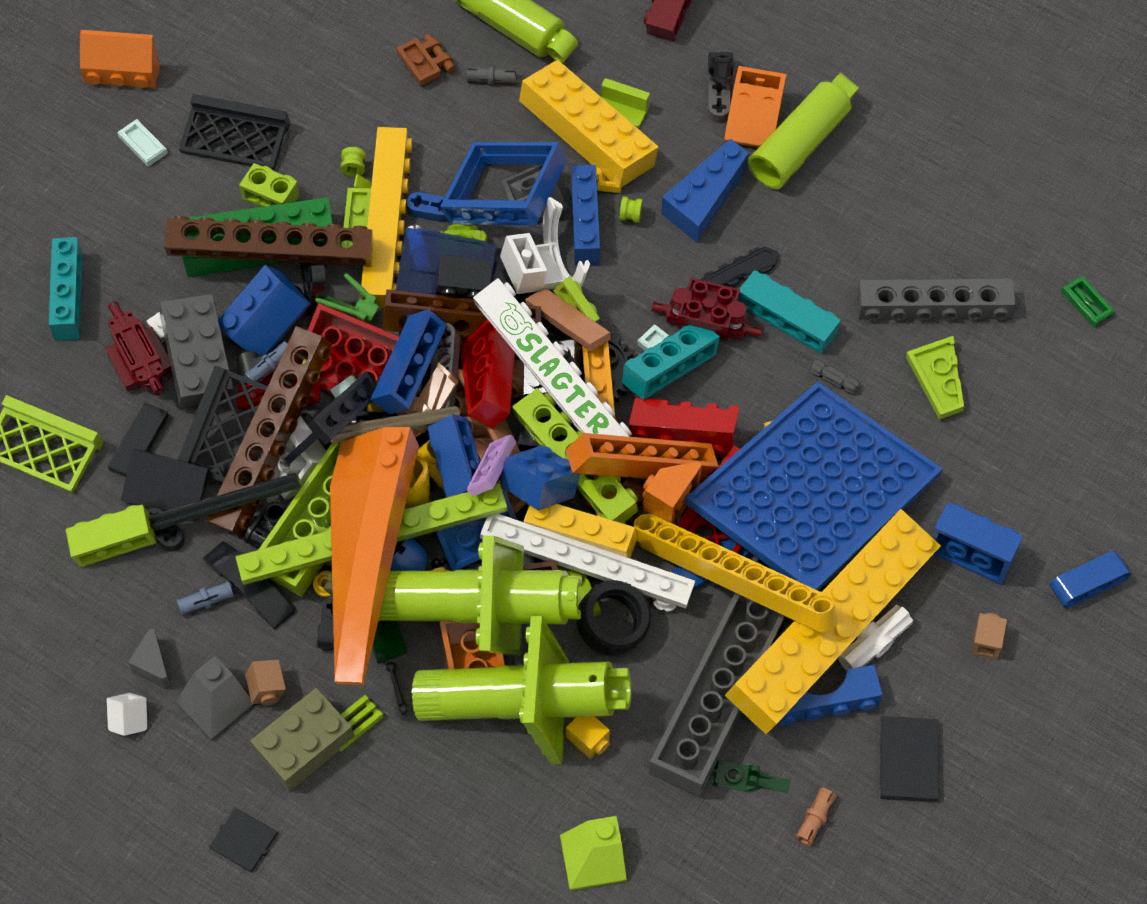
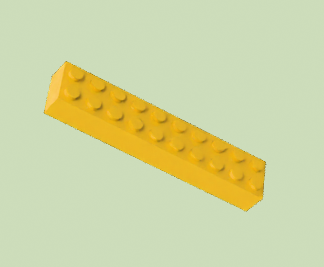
(859, 595)

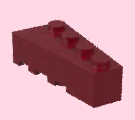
(666, 18)

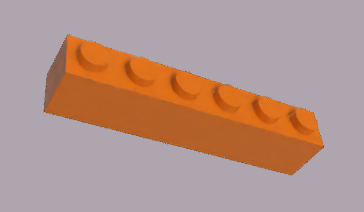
(635, 456)

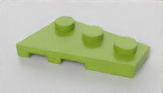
(938, 376)

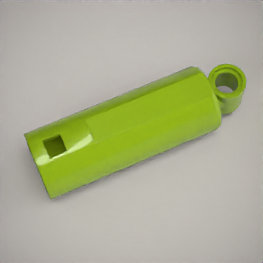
(526, 24)
(802, 132)

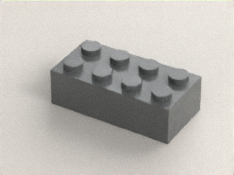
(192, 346)

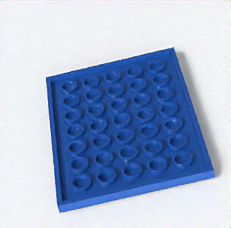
(813, 487)

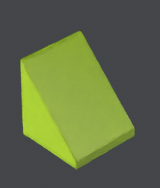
(361, 182)

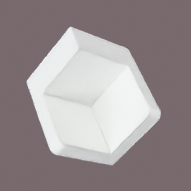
(127, 714)

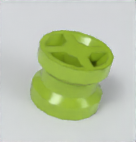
(352, 161)
(631, 209)

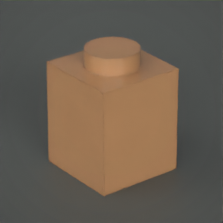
(988, 635)
(265, 682)

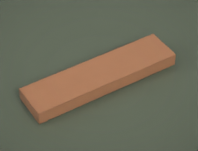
(569, 319)

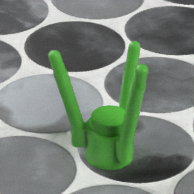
(363, 310)

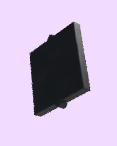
(243, 840)

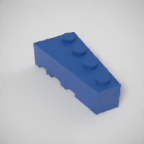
(704, 190)

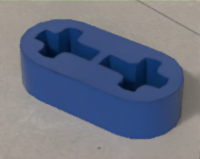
(428, 208)

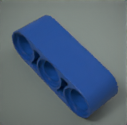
(1090, 579)

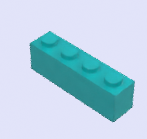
(789, 312)

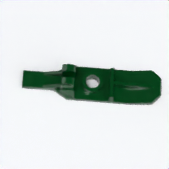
(749, 778)

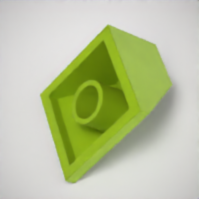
(593, 854)

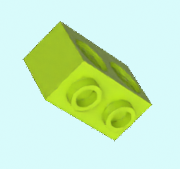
(270, 190)

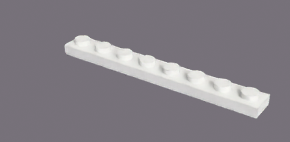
(591, 560)

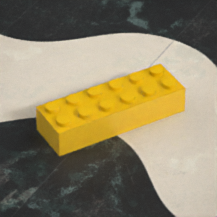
(588, 123)

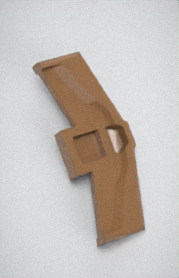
(433, 395)

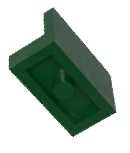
(388, 642)

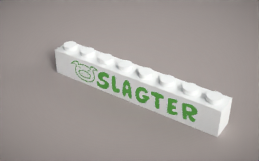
(547, 361)

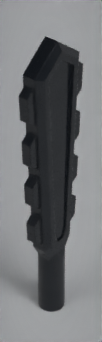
(742, 267)

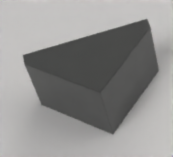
(149, 662)

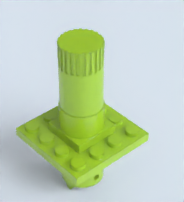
(495, 596)
(536, 692)

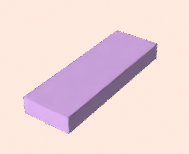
(491, 465)

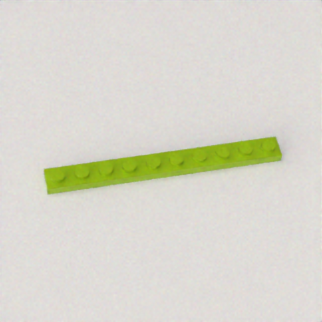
(415, 522)

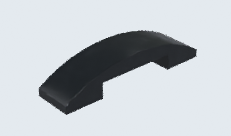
(260, 594)

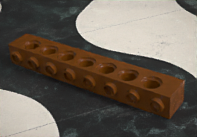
(280, 251)
(268, 416)

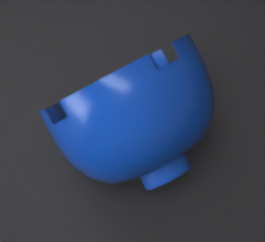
(410, 557)

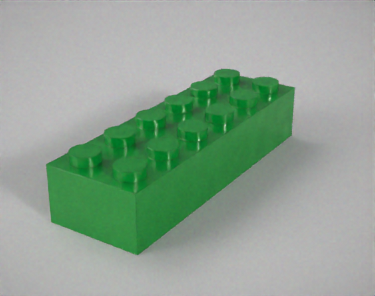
(308, 211)

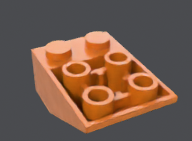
(754, 106)

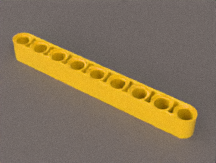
(736, 573)

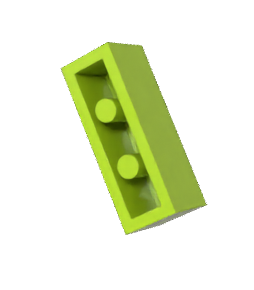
(110, 535)

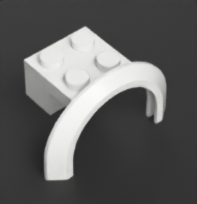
(539, 266)

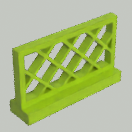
(56, 427)

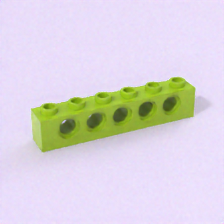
(528, 413)

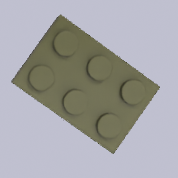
(302, 739)

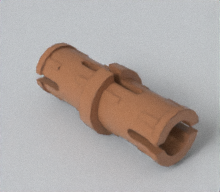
(815, 816)

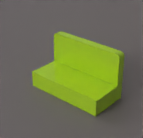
(627, 100)

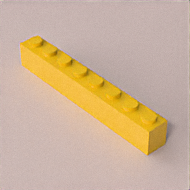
(386, 210)

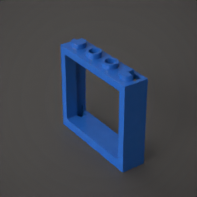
(503, 212)

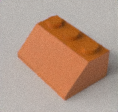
(118, 59)
(668, 489)

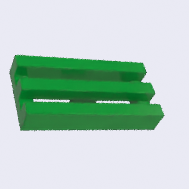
(1084, 303)

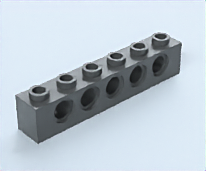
(946, 291)

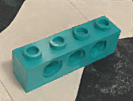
(65, 289)
(669, 360)

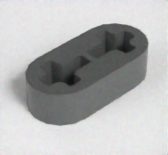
(714, 100)

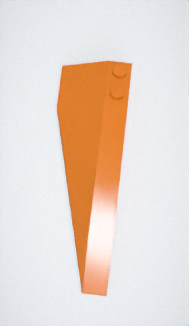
(366, 517)

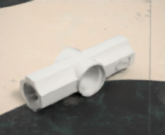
(876, 638)

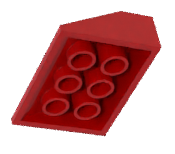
(355, 348)

